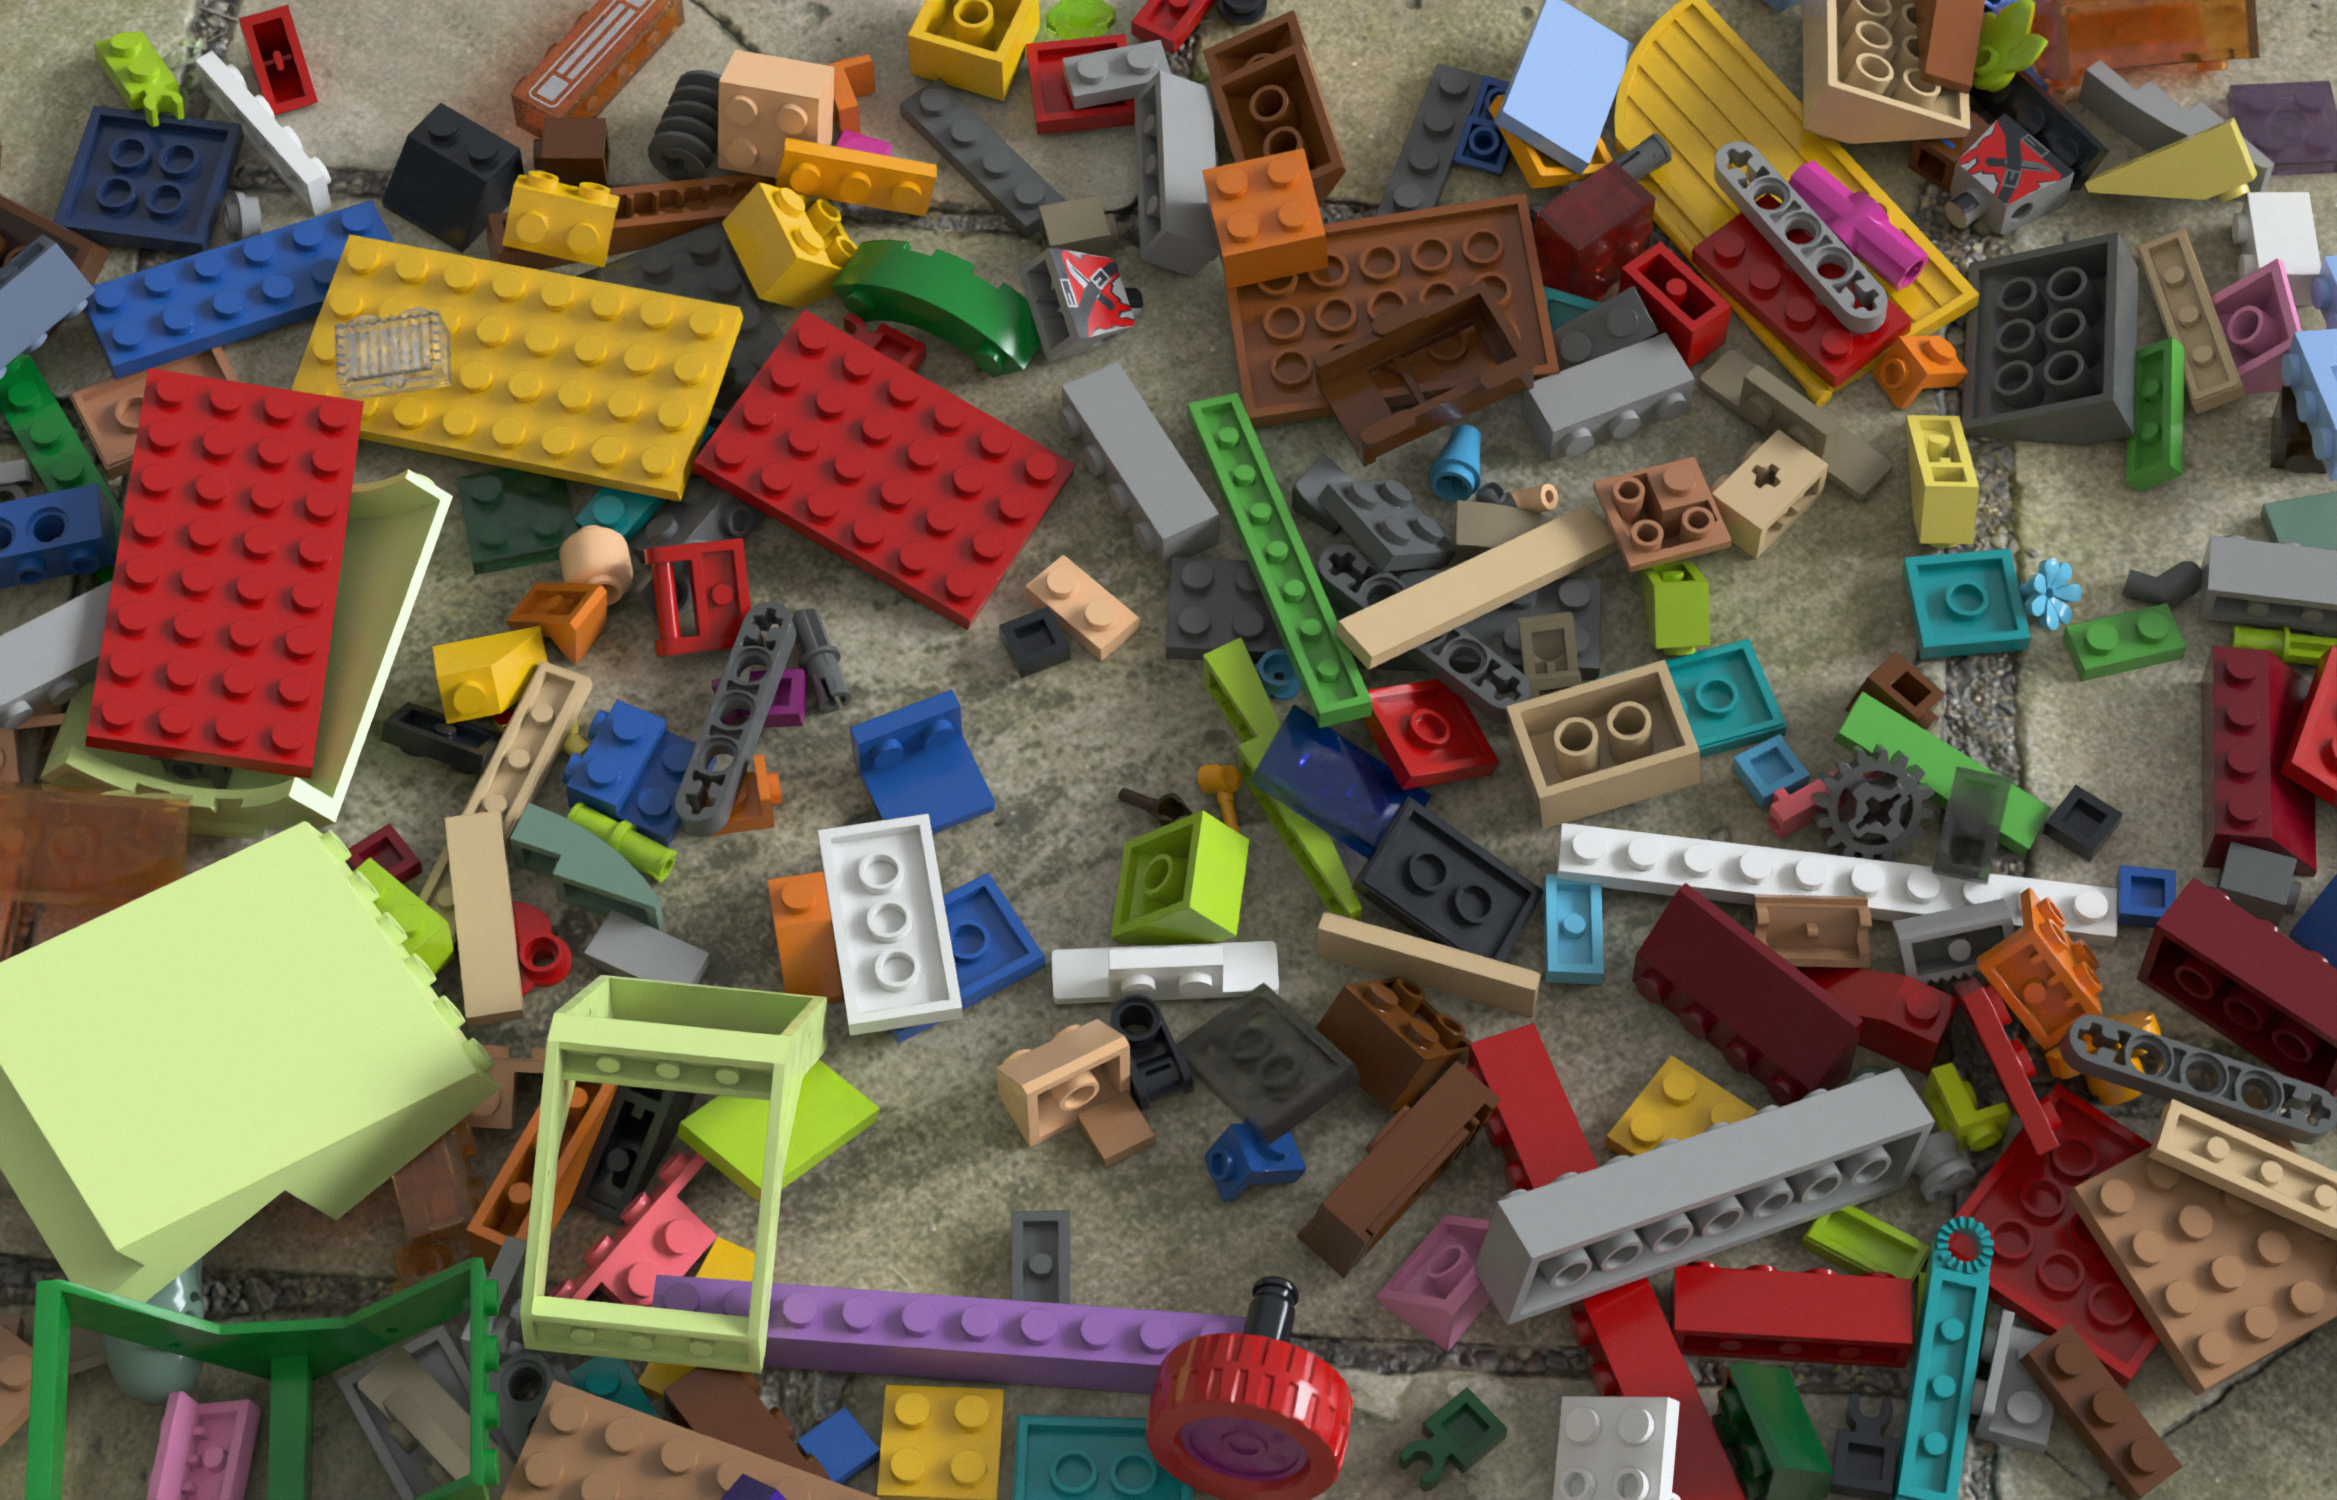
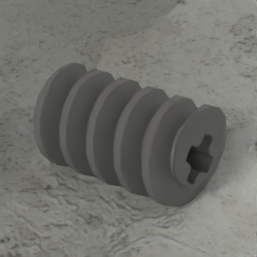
(688, 128)

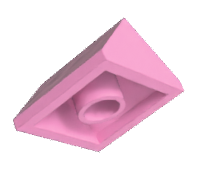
(2259, 325)
(1438, 1284)

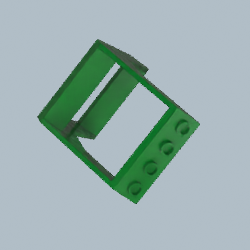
(282, 1351)

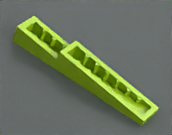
(1245, 705)

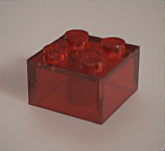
(1593, 232)

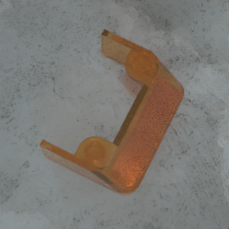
(2141, 35)

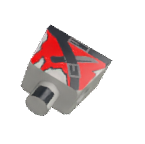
(2007, 180)
(1077, 301)

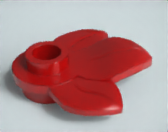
(536, 943)

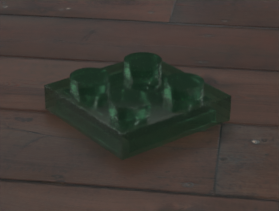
(514, 518)

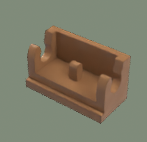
(1815, 929)

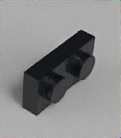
(427, 734)

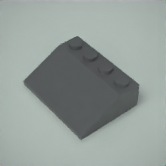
(2053, 344)

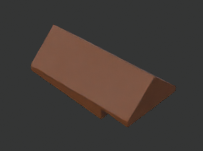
(1274, 99)

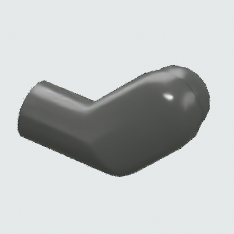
(2169, 587)

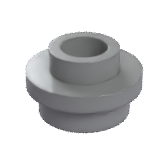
(242, 216)

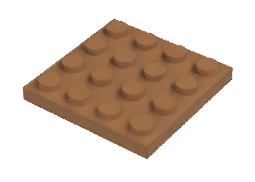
(2207, 1266)

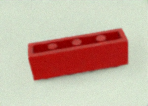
(1791, 1315)

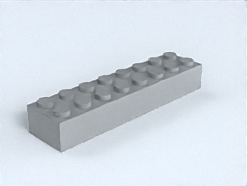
(1701, 1194)

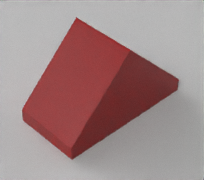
(277, 59)

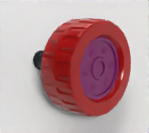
(1251, 1409)

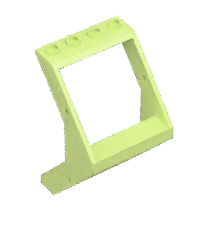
(674, 1041)

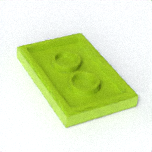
(734, 1129)

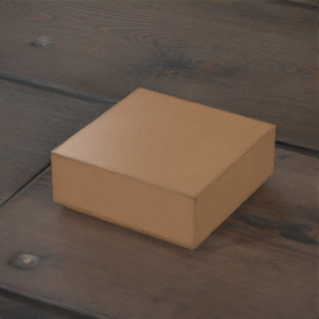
(1116, 1129)

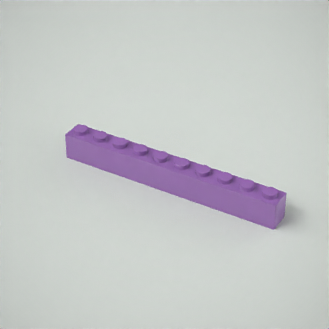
(953, 1334)

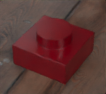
(389, 852)

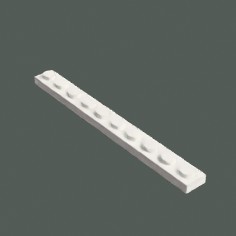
(1740, 870)

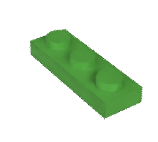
(2157, 443)

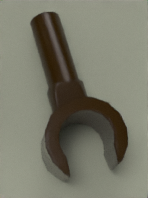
(1164, 809)

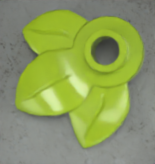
(2006, 45)

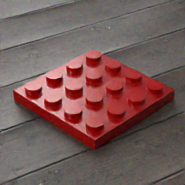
(2044, 1253)

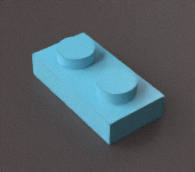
(1572, 931)

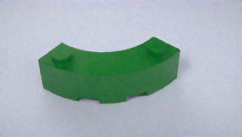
(942, 298)

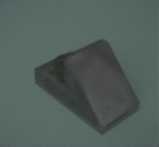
(1972, 825)

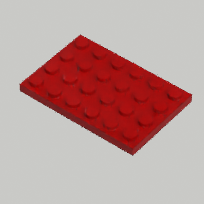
(884, 469)

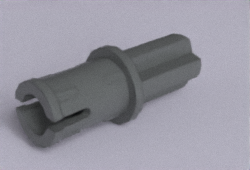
(820, 660)

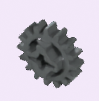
(1889, 791)

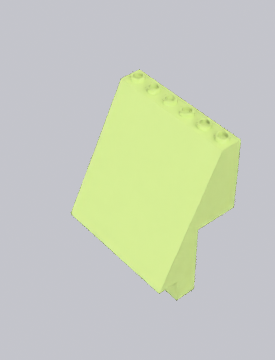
(220, 1053)

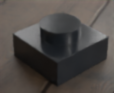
(1034, 642)
(2082, 823)

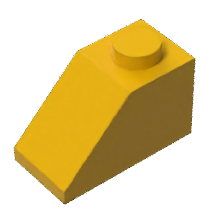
(486, 672)

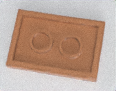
(113, 407)

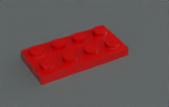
(1783, 303)

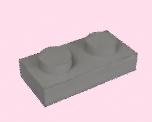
(1113, 73)

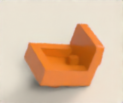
(852, 80)
(1916, 365)

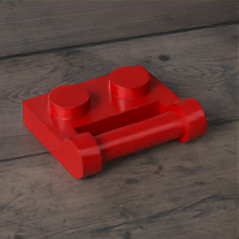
(717, 594)

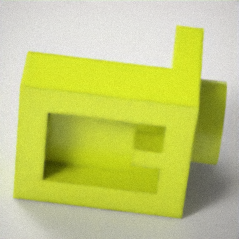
(1955, 1110)

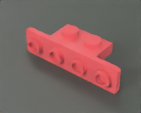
(656, 1238)

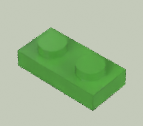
(2124, 642)

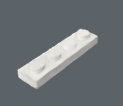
(274, 143)

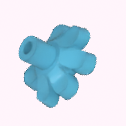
(2048, 593)

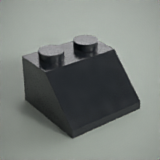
(452, 177)

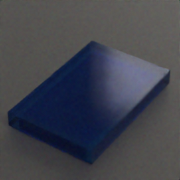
(1331, 782)

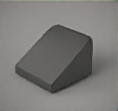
(1310, 487)

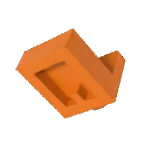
(754, 800)

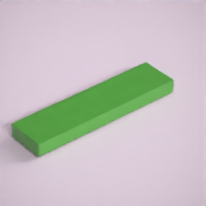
(1875, 723)

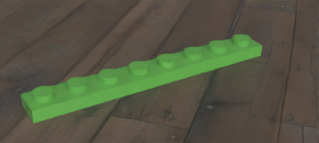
(1279, 560)

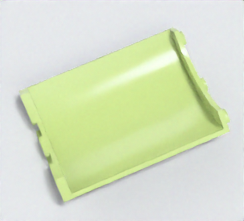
(381, 571)

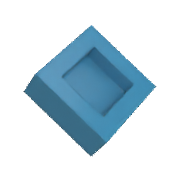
(1769, 769)

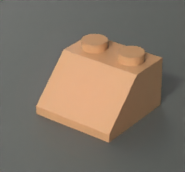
(1063, 1078)

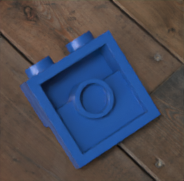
(632, 770)

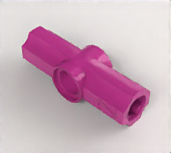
(1860, 226)

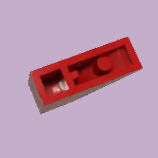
(1898, 1012)

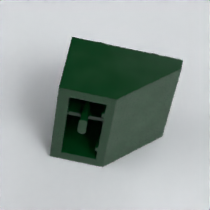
(1770, 1435)

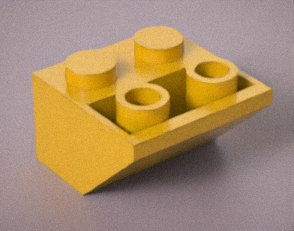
(789, 244)

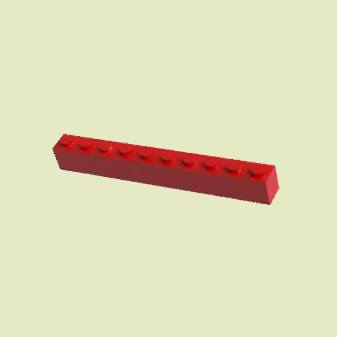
(1620, 1326)

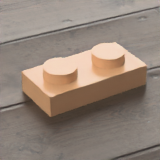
(1082, 607)

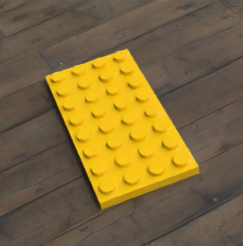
(543, 367)

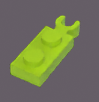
(140, 75)

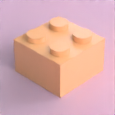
(765, 102)

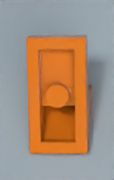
(566, 612)

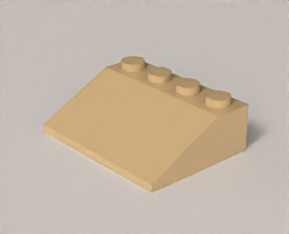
(1867, 79)

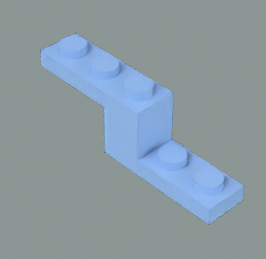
(2312, 369)

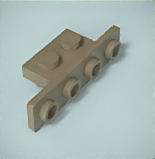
(1776, 406)
(426, 1419)

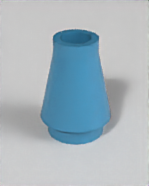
(1457, 467)

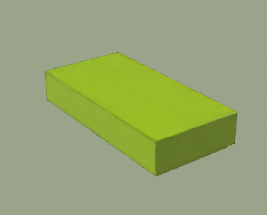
(1865, 1244)

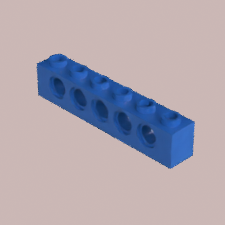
(75, 515)

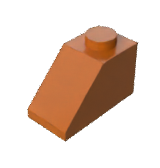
(805, 936)

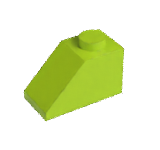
(1676, 607)

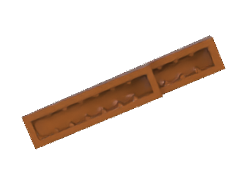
(644, 216)

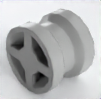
(1941, 1167)

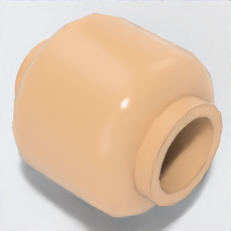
(597, 557)

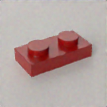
(1169, 21)

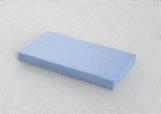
(1564, 84)

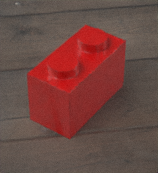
(1678, 302)

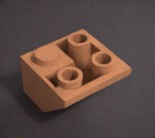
(1662, 514)

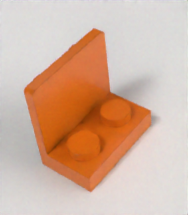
(2044, 972)

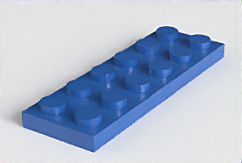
(224, 291)

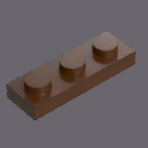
(2100, 1413)

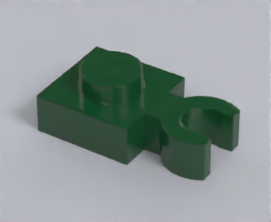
(1456, 1434)

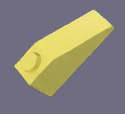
(2190, 168)
(1941, 481)

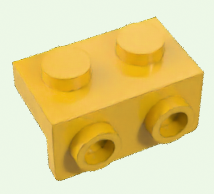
(561, 218)

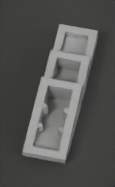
(2153, 117)

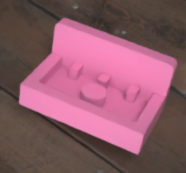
(204, 1449)

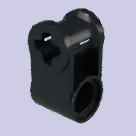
(1155, 1058)

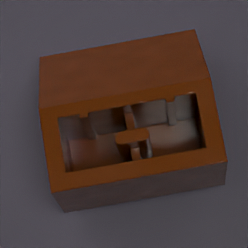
(1394, 1039)

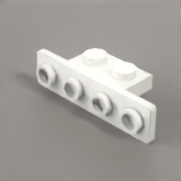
(1163, 971)

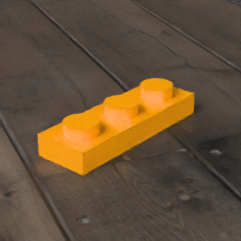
(856, 177)

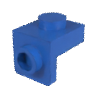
(1245, 1159)

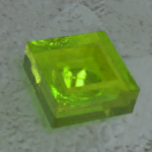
(1081, 18)

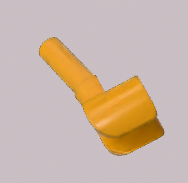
(1221, 781)

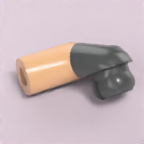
(1534, 499)

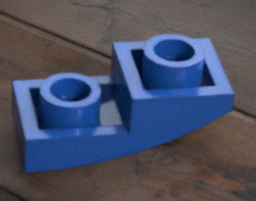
(1481, 141)

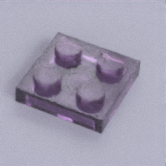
(2289, 124)

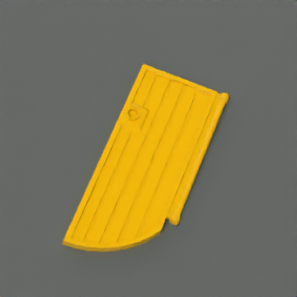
(1707, 89)

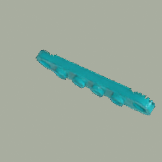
(1944, 1367)

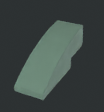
(583, 867)

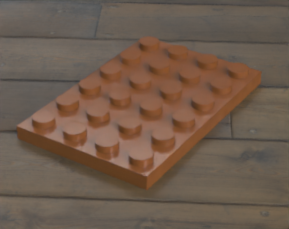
(1378, 268)

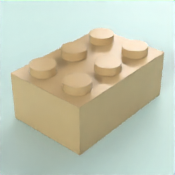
(1604, 744)

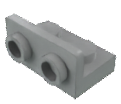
(2009, 1401)

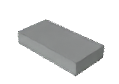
(642, 952)

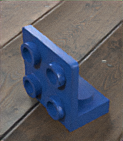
(921, 764)

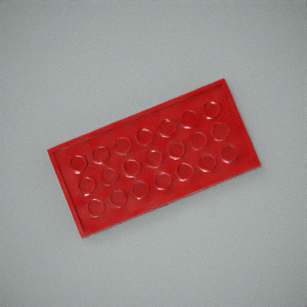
(226, 575)

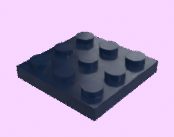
(149, 182)

